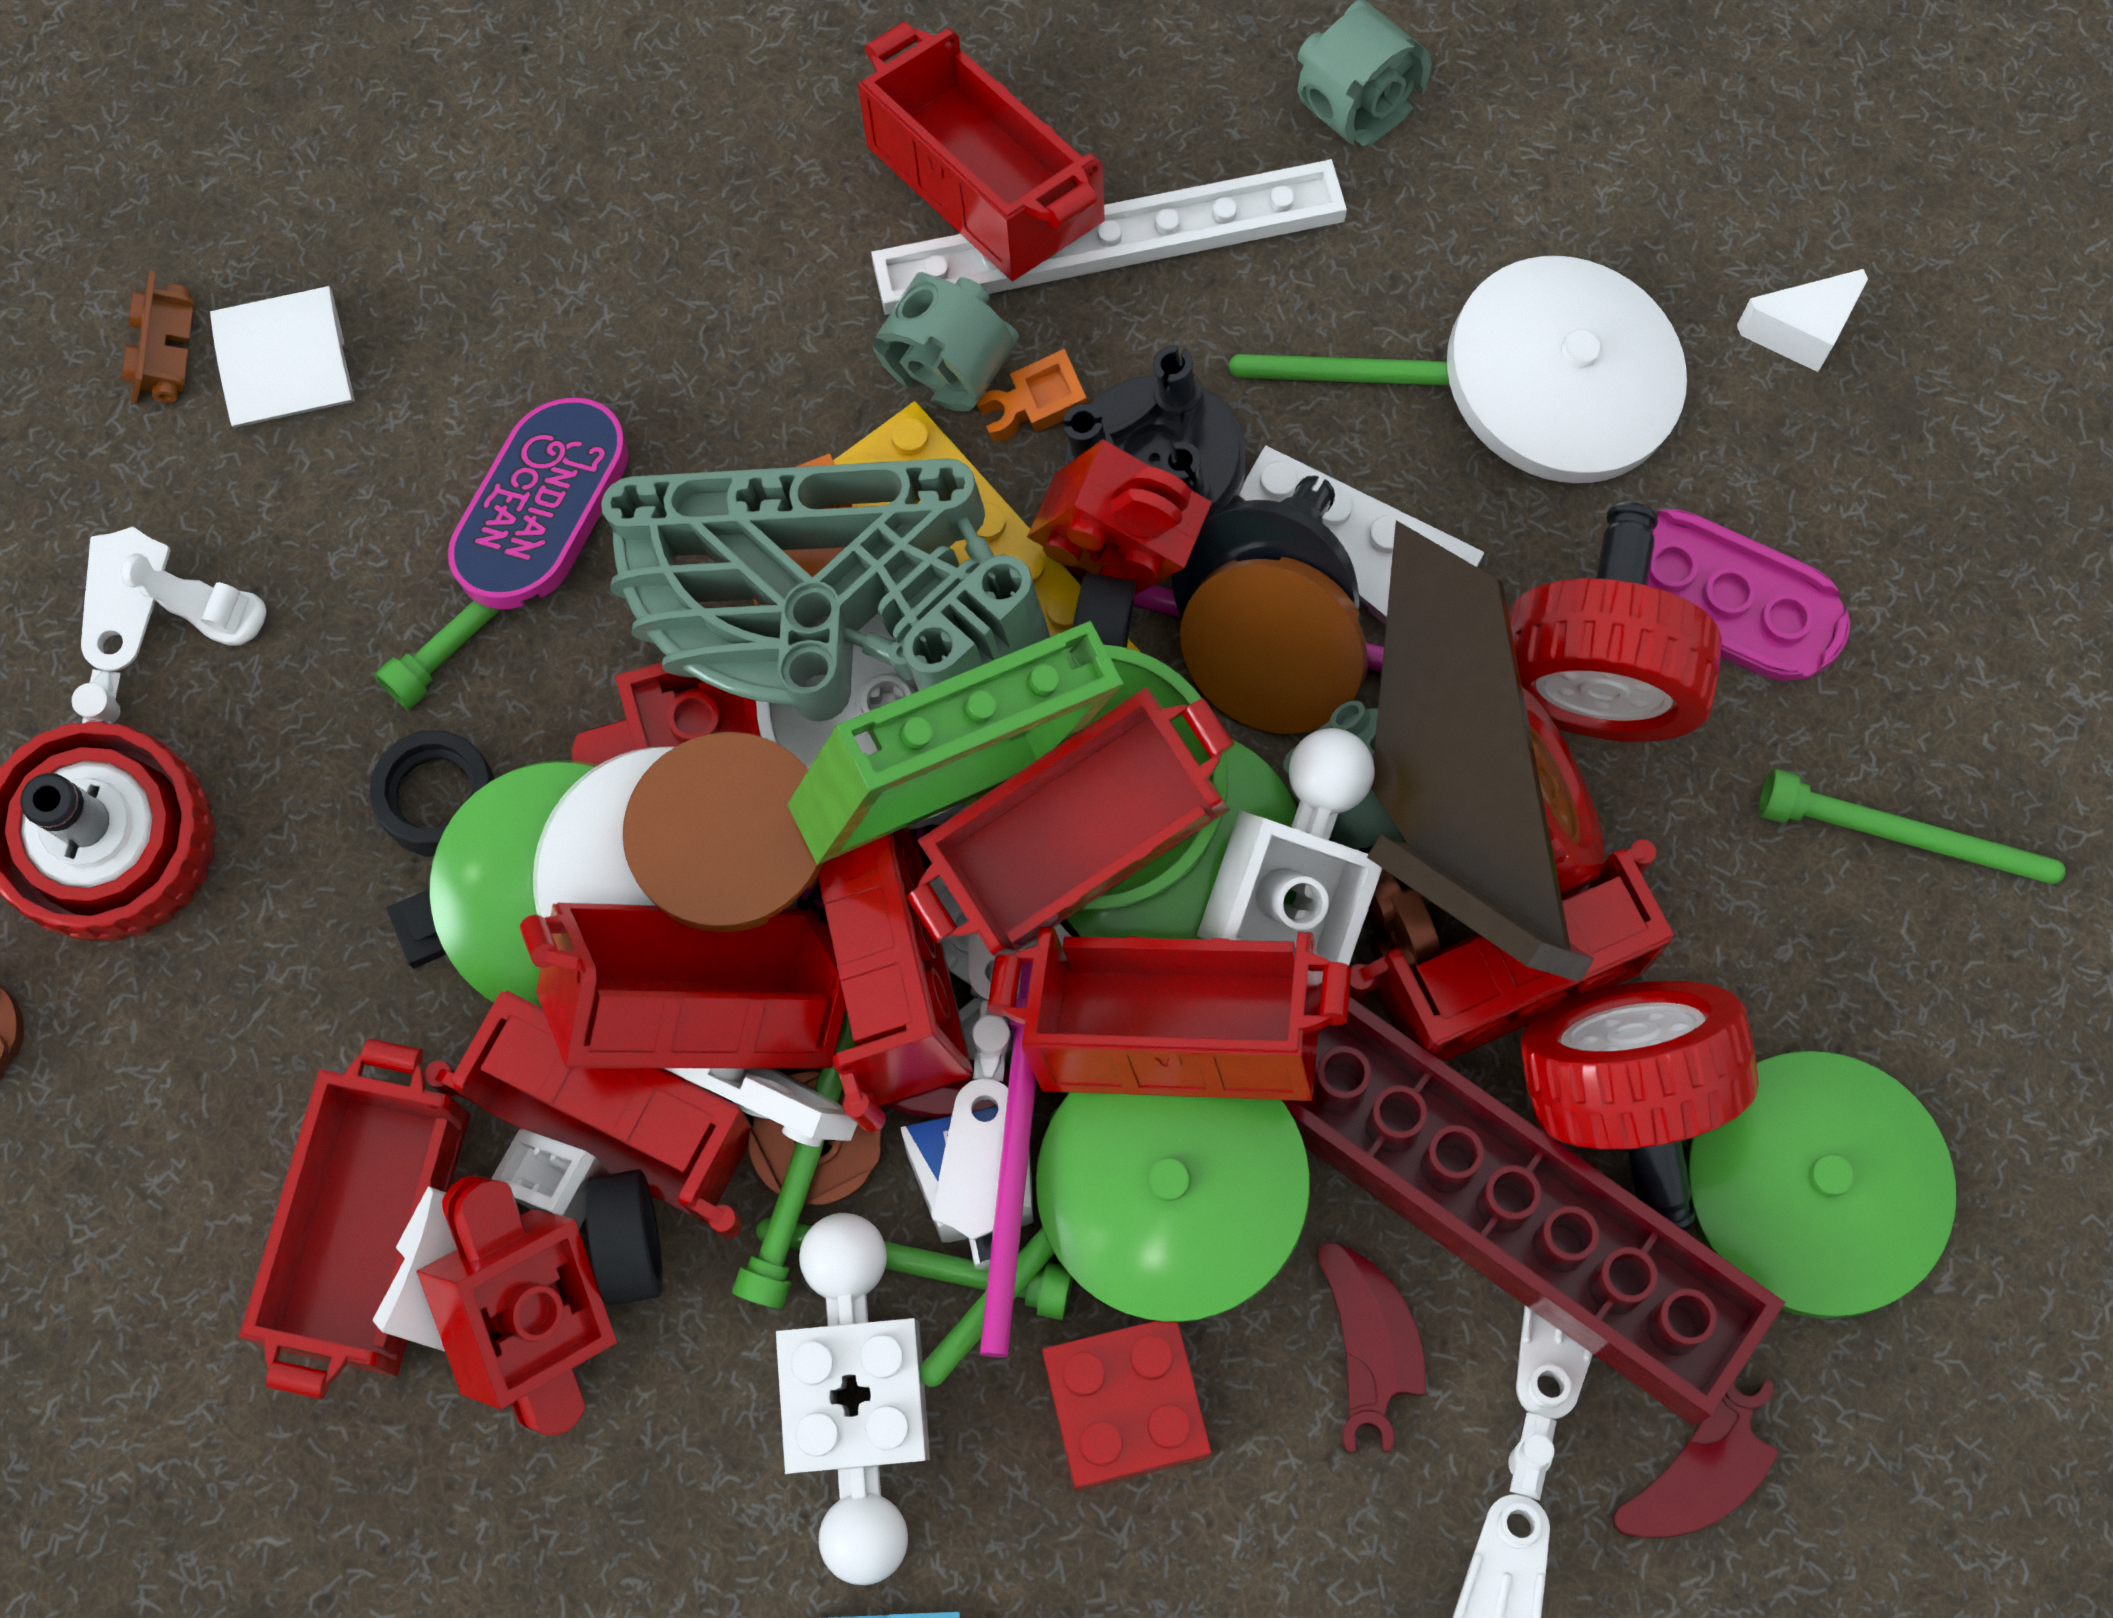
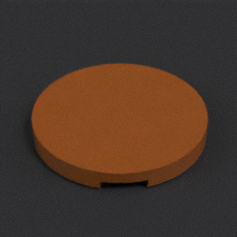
(1274, 644)
(716, 832)

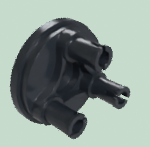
(1169, 426)
(1268, 532)

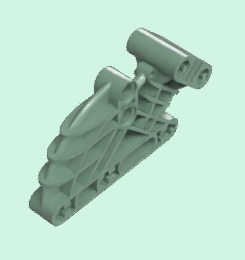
(892, 564)

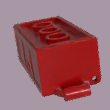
(976, 151)
(1073, 824)
(890, 981)
(1484, 993)
(657, 994)
(1173, 1014)
(622, 1116)
(341, 1212)

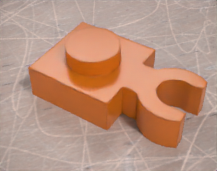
(1041, 394)

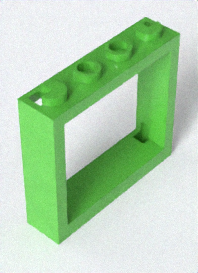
(951, 741)

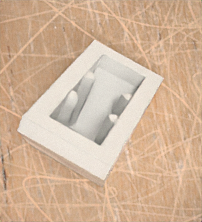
(1804, 318)
(548, 1174)

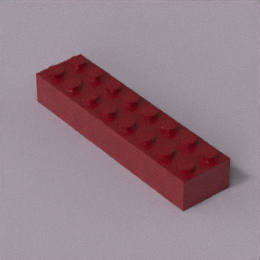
(1532, 1216)

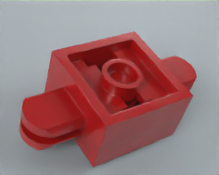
(1118, 518)
(663, 713)
(547, 1301)

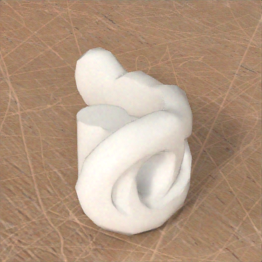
(217, 612)

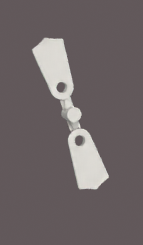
(109, 611)
(973, 1148)
(1508, 1570)

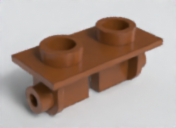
(160, 317)

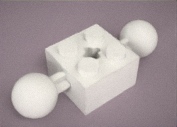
(1266, 859)
(862, 1532)

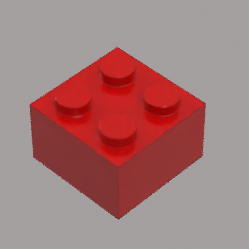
(1125, 1404)

